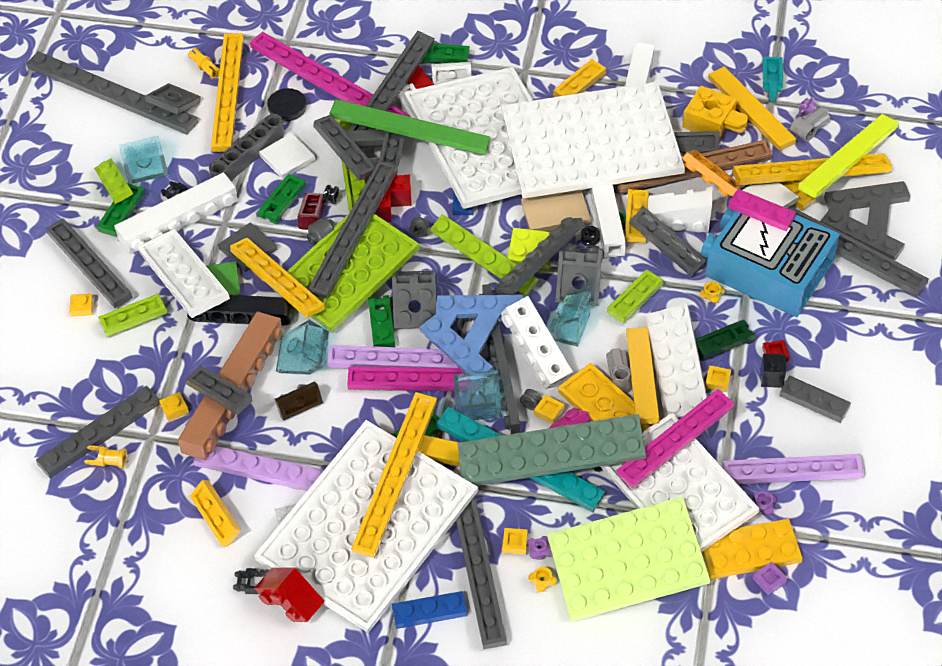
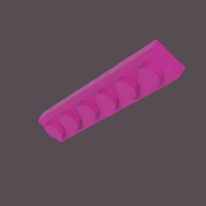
(401, 378)
(676, 438)

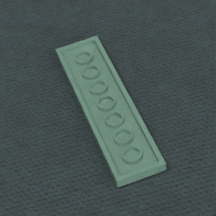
(552, 450)

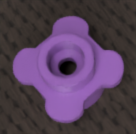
(807, 106)
(766, 497)
(542, 553)

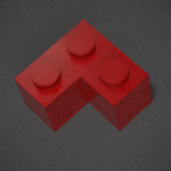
(397, 195)
(291, 592)

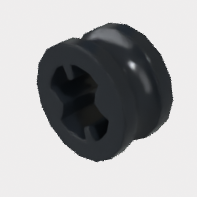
(331, 194)
(591, 231)

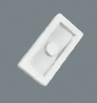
(450, 71)

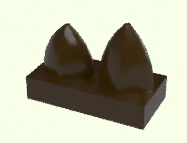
(298, 400)

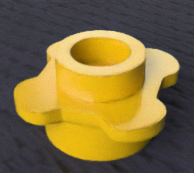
(712, 291)
(542, 572)

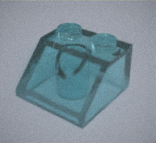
(143, 159)
(572, 317)
(303, 349)
(477, 395)

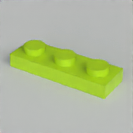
(113, 180)
(635, 296)
(132, 315)

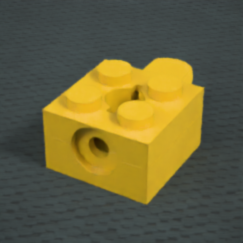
(721, 116)

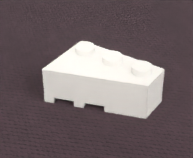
(683, 211)

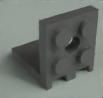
(582, 263)
(409, 287)

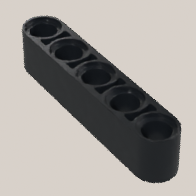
(242, 308)

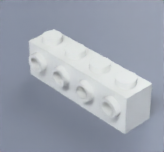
(536, 342)

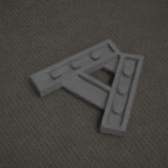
(346, 145)
(878, 200)

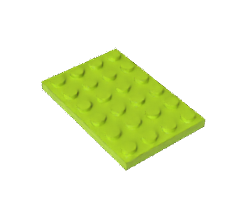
(374, 261)

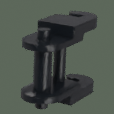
(173, 185)
(249, 573)

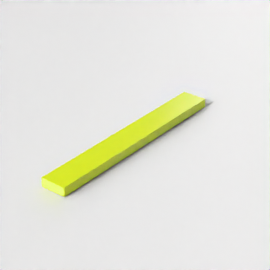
(848, 156)

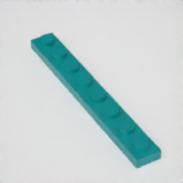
(563, 483)

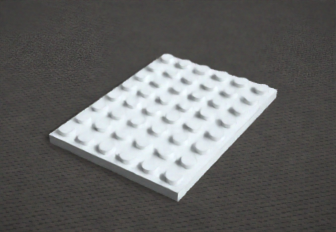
(475, 107)
(591, 140)
(325, 522)

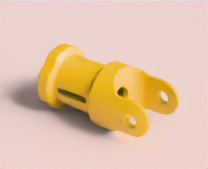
(108, 457)

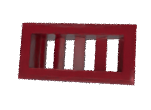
(310, 211)

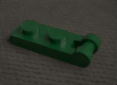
(724, 339)

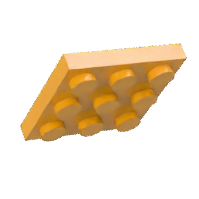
(711, 173)

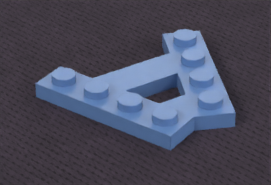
(466, 352)

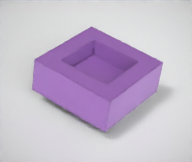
(769, 578)

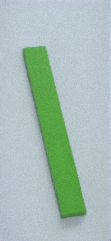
(410, 127)

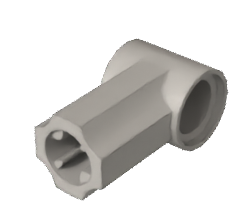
(806, 127)
(618, 369)

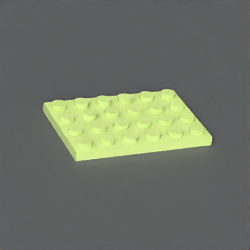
(628, 559)

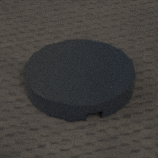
(287, 103)

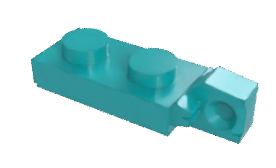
(772, 76)

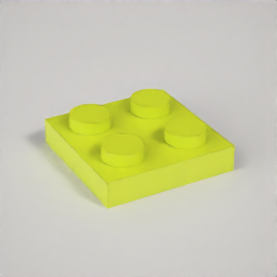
(523, 242)

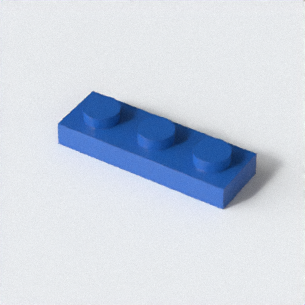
(429, 609)

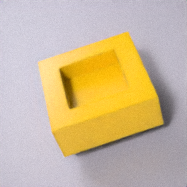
(81, 304)
(718, 378)
(174, 406)
(549, 409)
(515, 541)

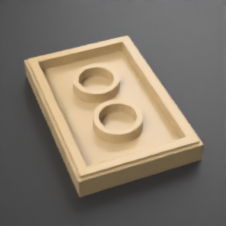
(548, 211)

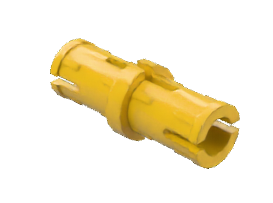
(204, 63)

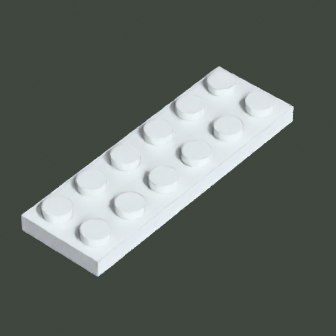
(183, 273)
(676, 360)

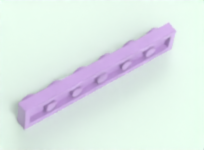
(366, 356)
(260, 468)
(794, 469)

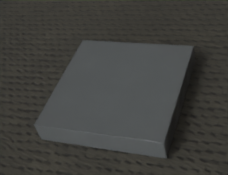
(173, 98)
(255, 235)

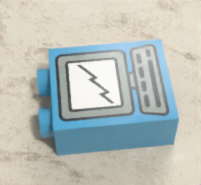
(770, 262)

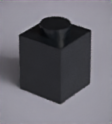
(773, 370)

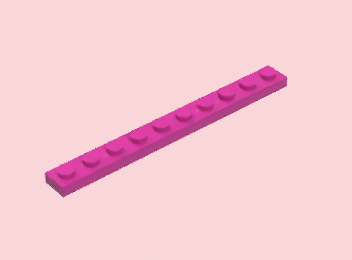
(313, 71)

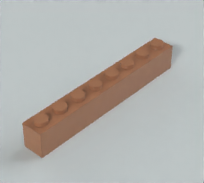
(240, 369)

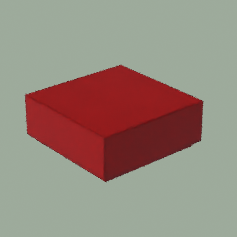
(776, 347)

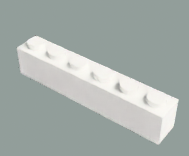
(177, 212)

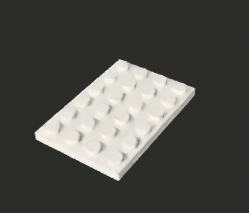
(710, 494)

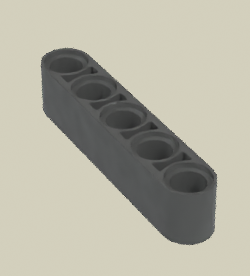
(247, 148)

